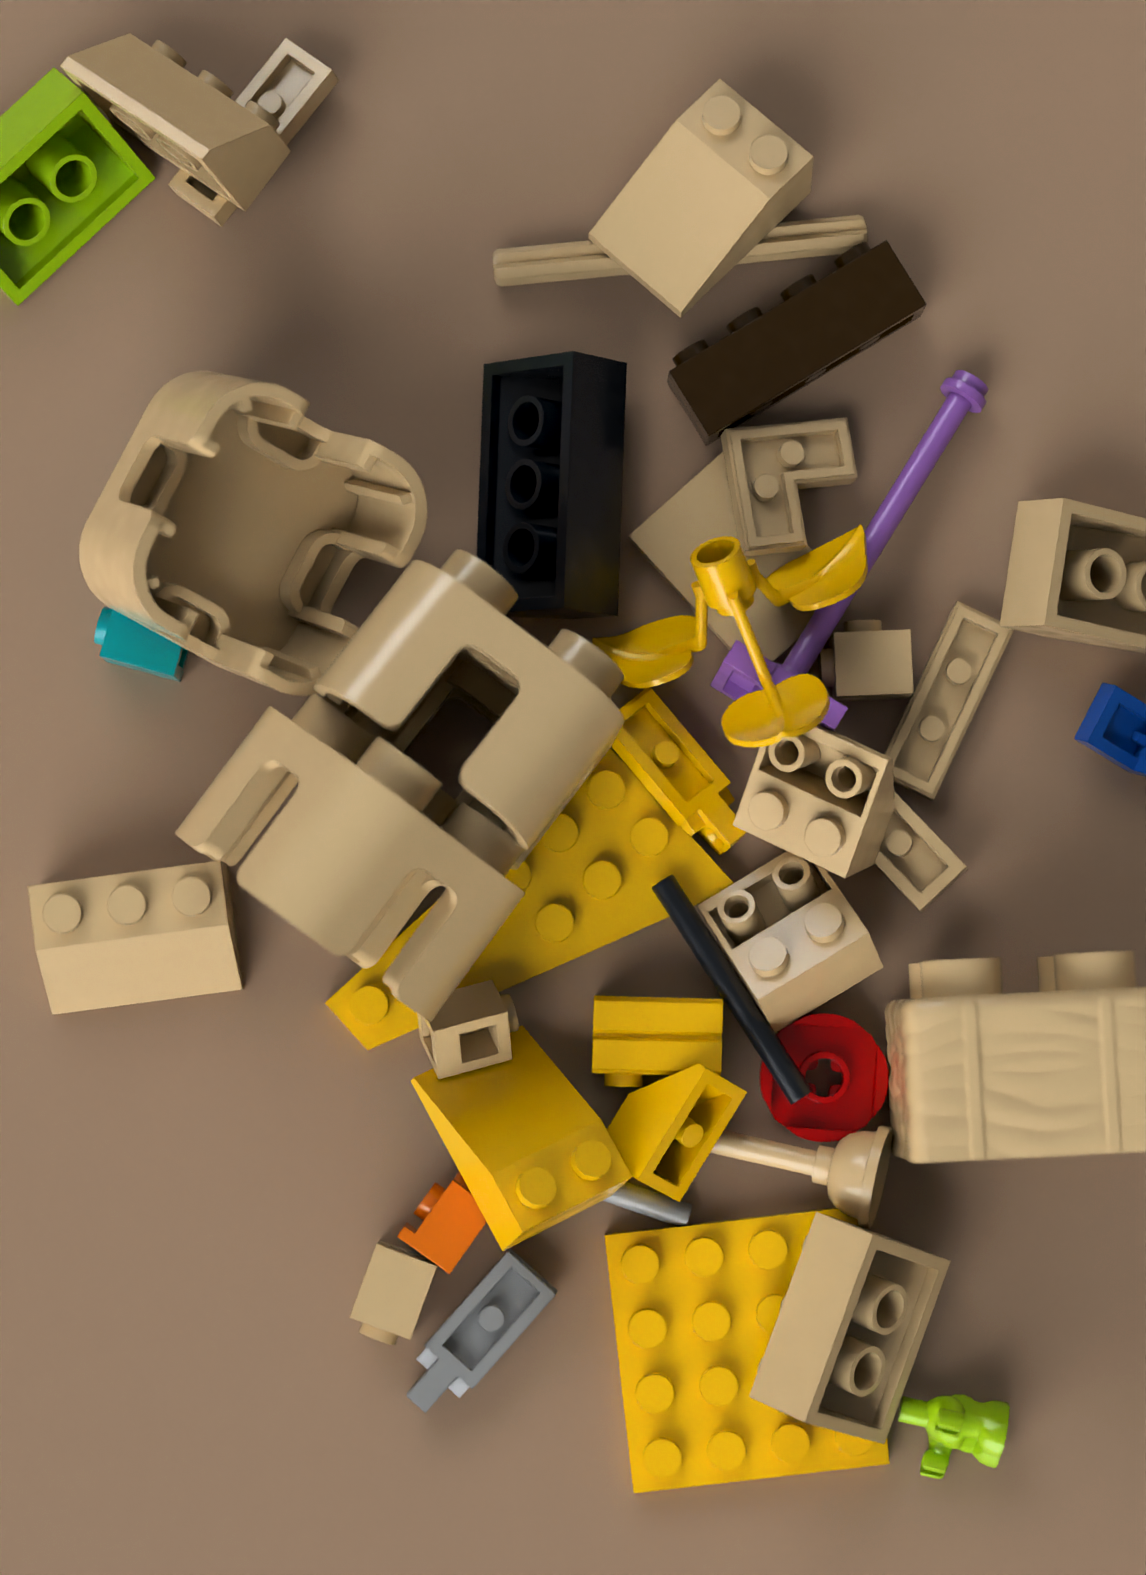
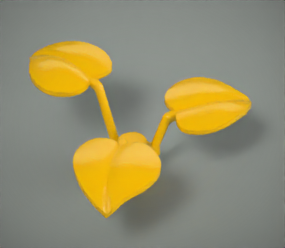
(727, 583)

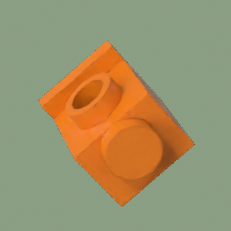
(448, 1224)

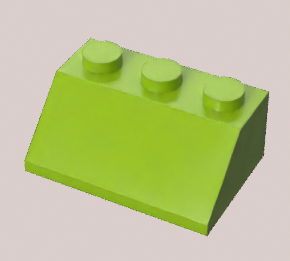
(58, 180)

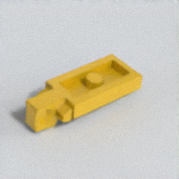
(677, 771)

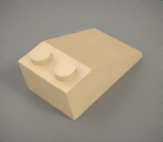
(704, 198)
(1077, 574)

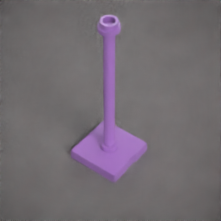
(737, 673)

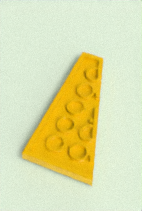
(581, 889)

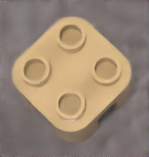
(244, 525)
(449, 639)
(358, 848)

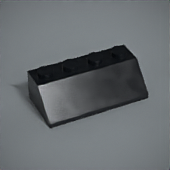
(553, 482)

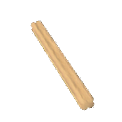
(586, 260)

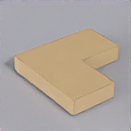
(770, 466)

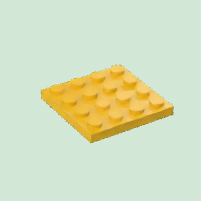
(689, 1340)

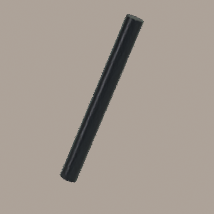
(732, 989)

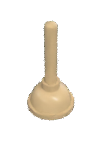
(851, 1171)

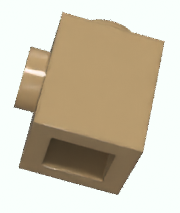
(867, 663)

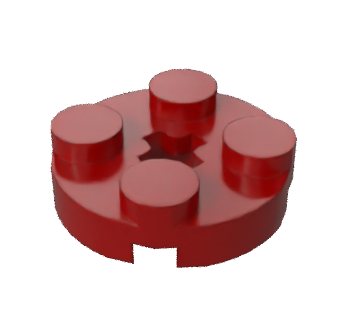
(848, 1104)

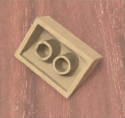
(181, 115)
(136, 937)
(849, 1329)

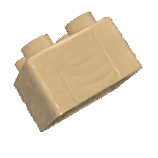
(1019, 1070)

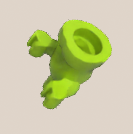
(960, 1425)

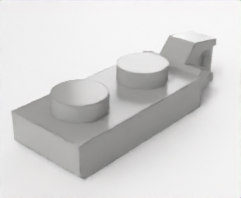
(481, 1329)

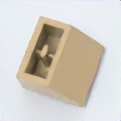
(820, 799)
(790, 937)

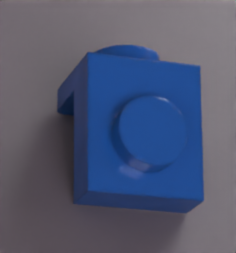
(1116, 728)

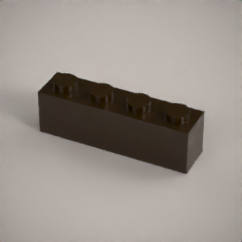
(796, 341)

